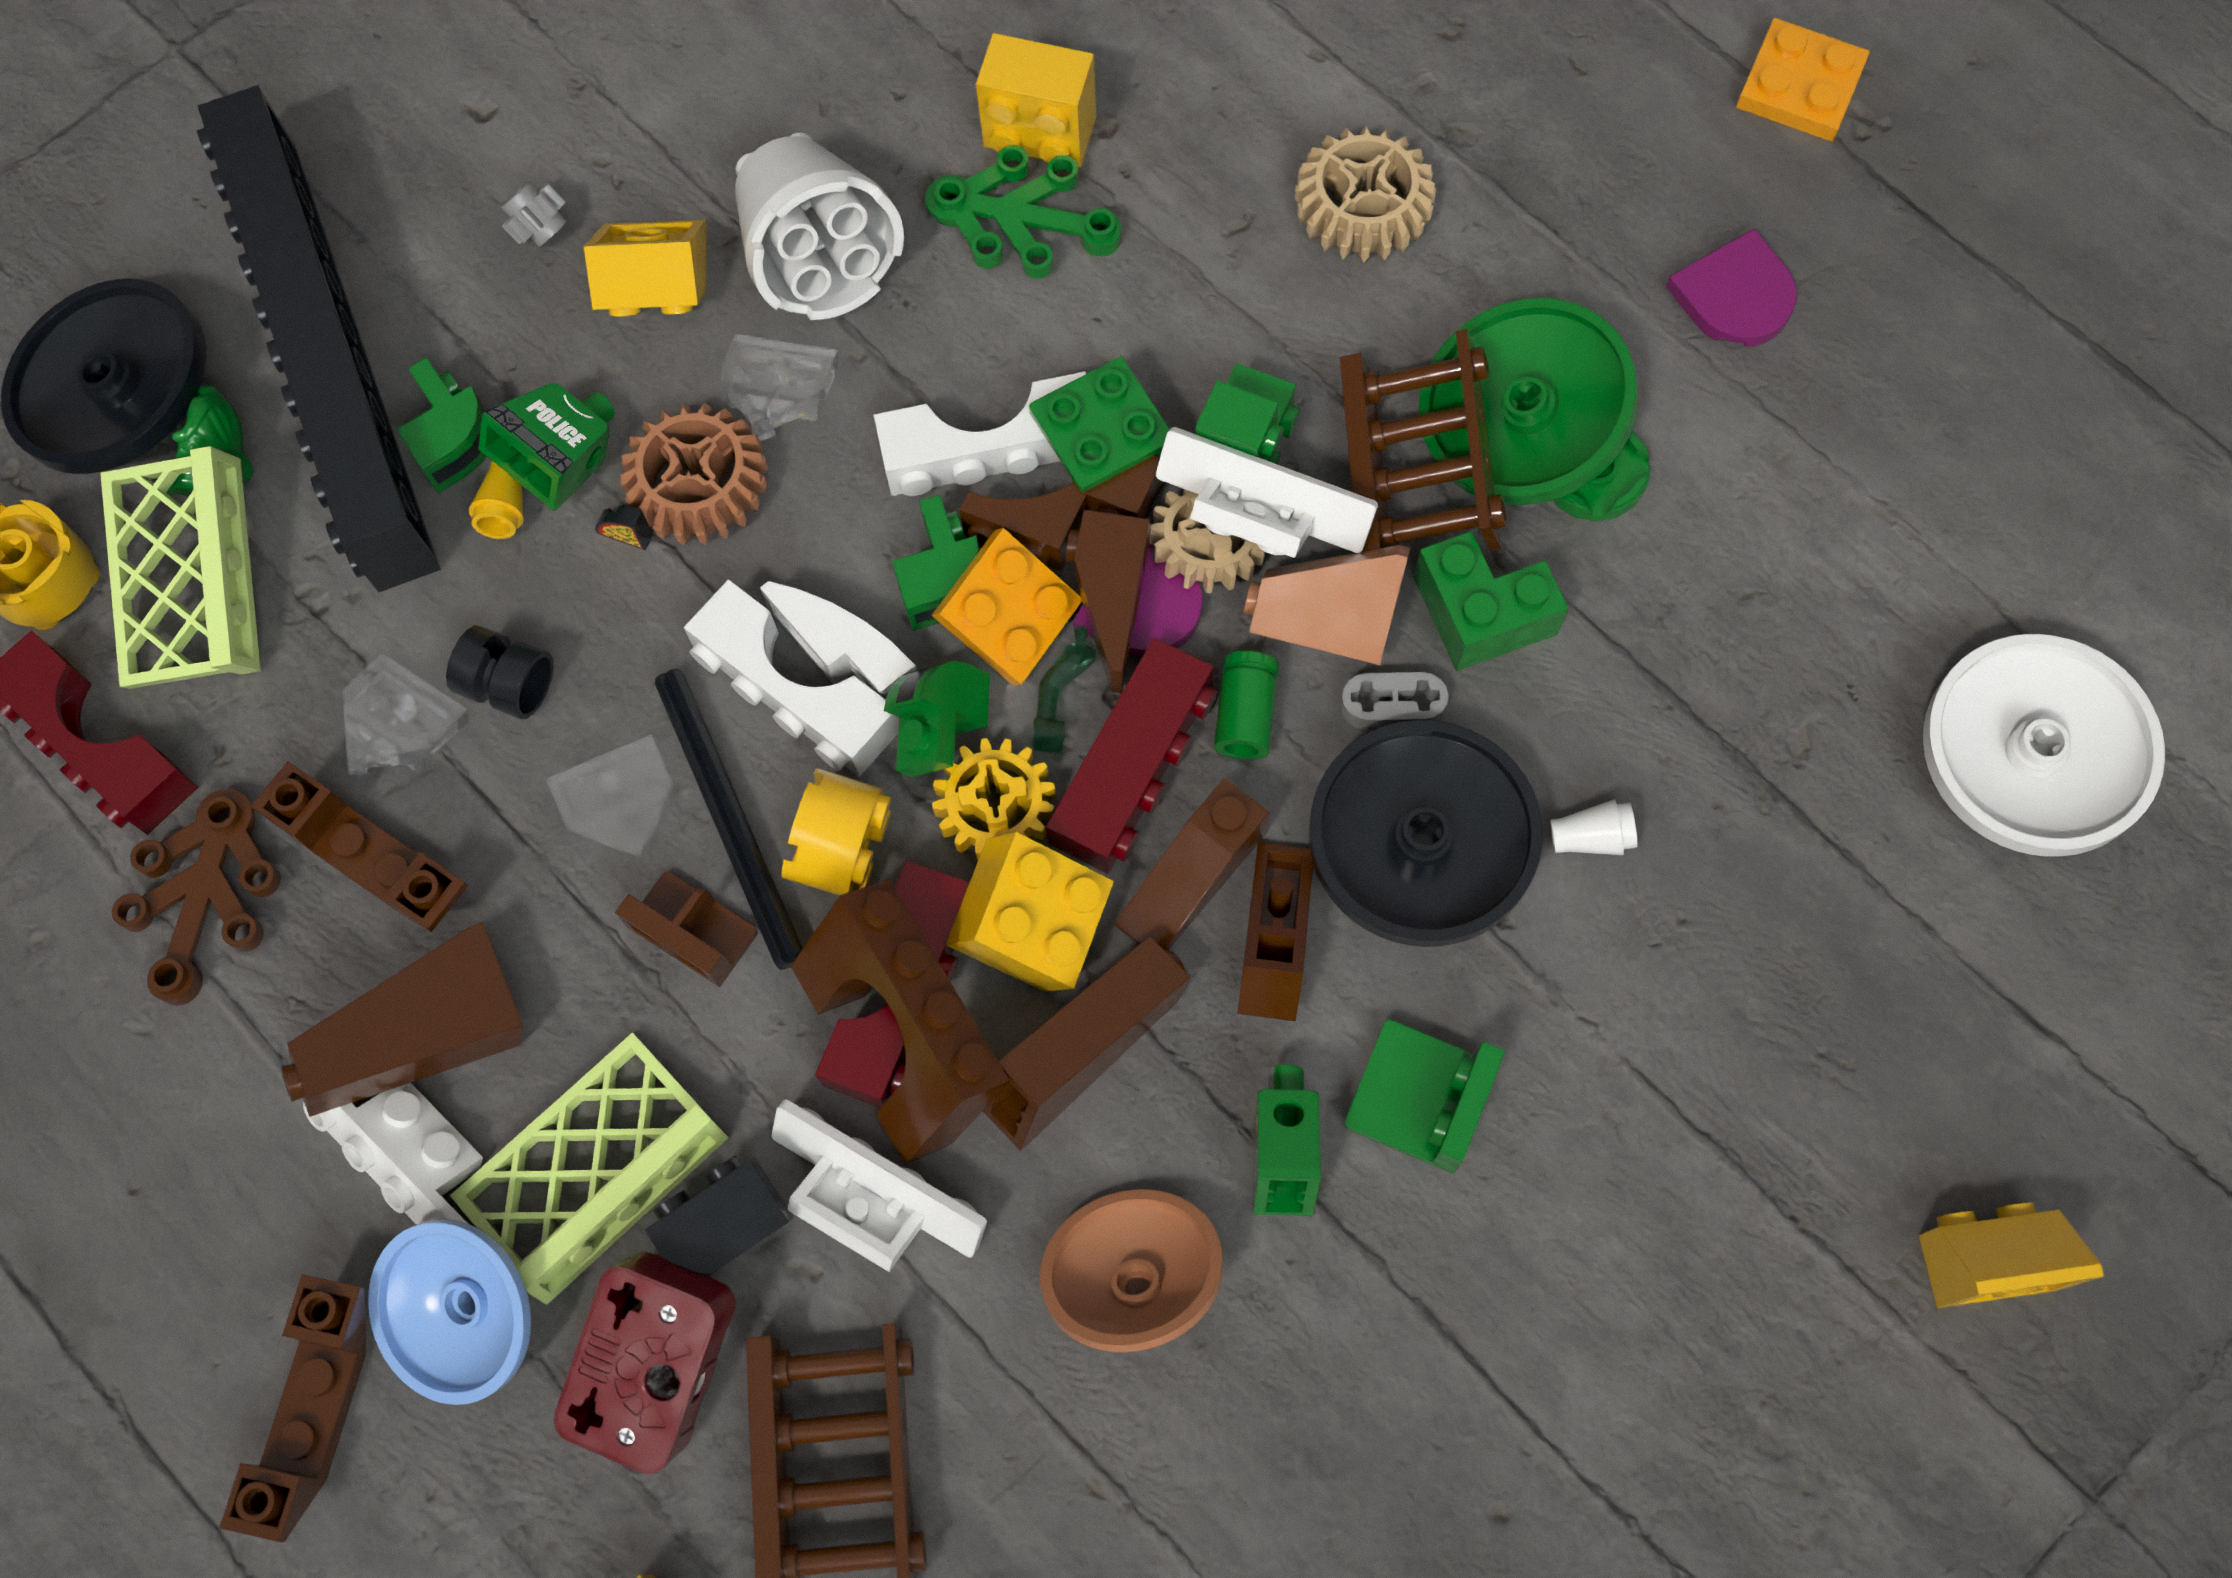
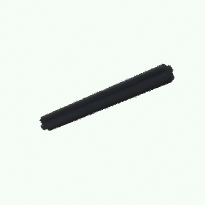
(729, 818)

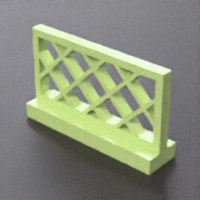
(220, 553)
(609, 1208)

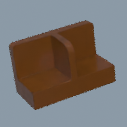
(689, 927)

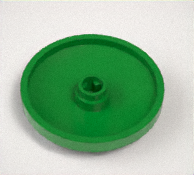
(1553, 402)

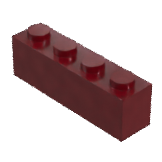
(1131, 756)

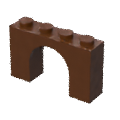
(949, 1065)

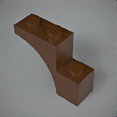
(1046, 520)

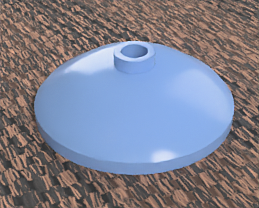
(449, 1311)

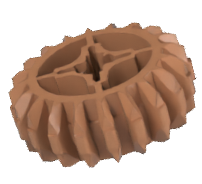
(699, 445)

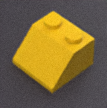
(647, 266)
(2005, 1255)

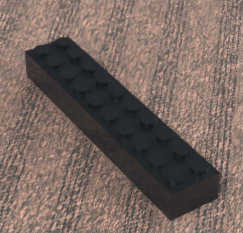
(315, 342)

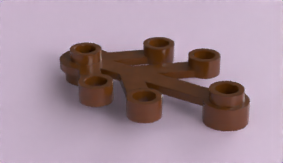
(199, 887)

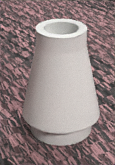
(1596, 830)

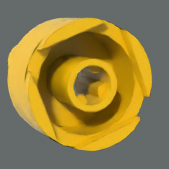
(42, 566)
(835, 832)

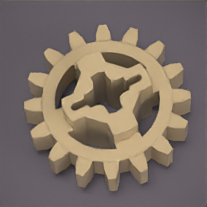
(1197, 550)

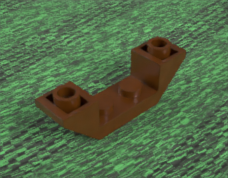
(359, 848)
(311, 1413)

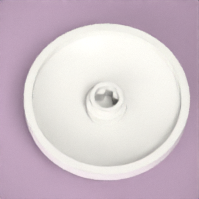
(2043, 745)

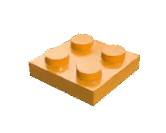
(1803, 79)
(1007, 607)

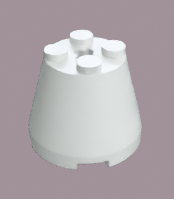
(813, 228)

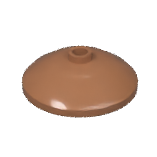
(1128, 1246)

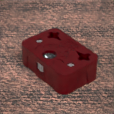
(623, 1356)

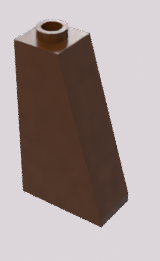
(409, 1027)
(1084, 1040)

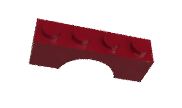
(130, 774)
(868, 1052)

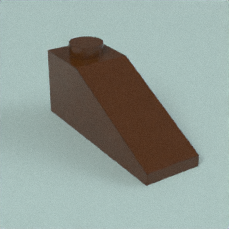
(1109, 575)
(1195, 866)
(1276, 932)

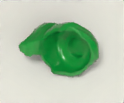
(209, 423)

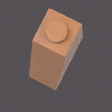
(1331, 602)

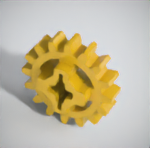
(972, 800)

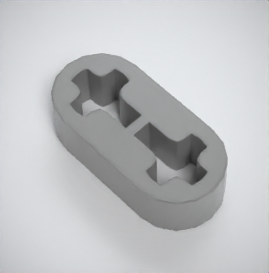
(1394, 693)

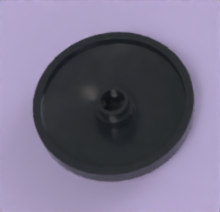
(103, 376)
(1425, 833)

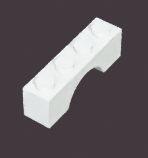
(928, 453)
(841, 718)

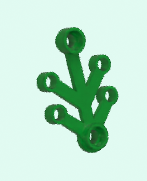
(1017, 211)

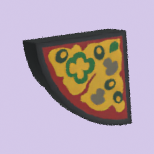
(625, 526)

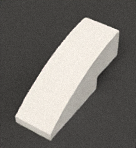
(837, 639)

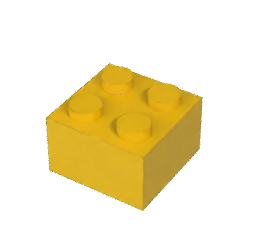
(1036, 98)
(1030, 912)

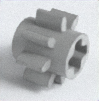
(533, 213)

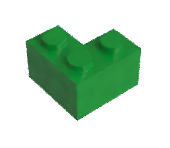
(1250, 413)
(1484, 614)

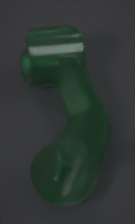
(1072, 662)

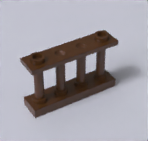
(1371, 435)
(774, 1433)

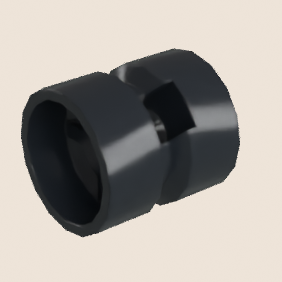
(507, 674)

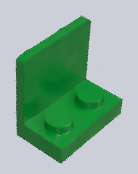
(1100, 424)
(1423, 1095)

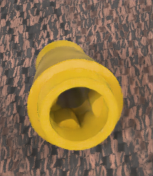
(497, 505)

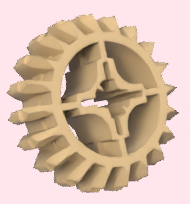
(1370, 211)

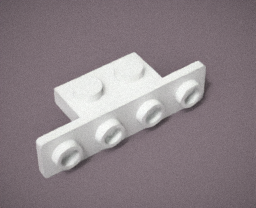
(1262, 499)
(404, 1150)
(867, 1197)

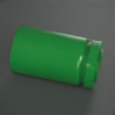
(1246, 705)

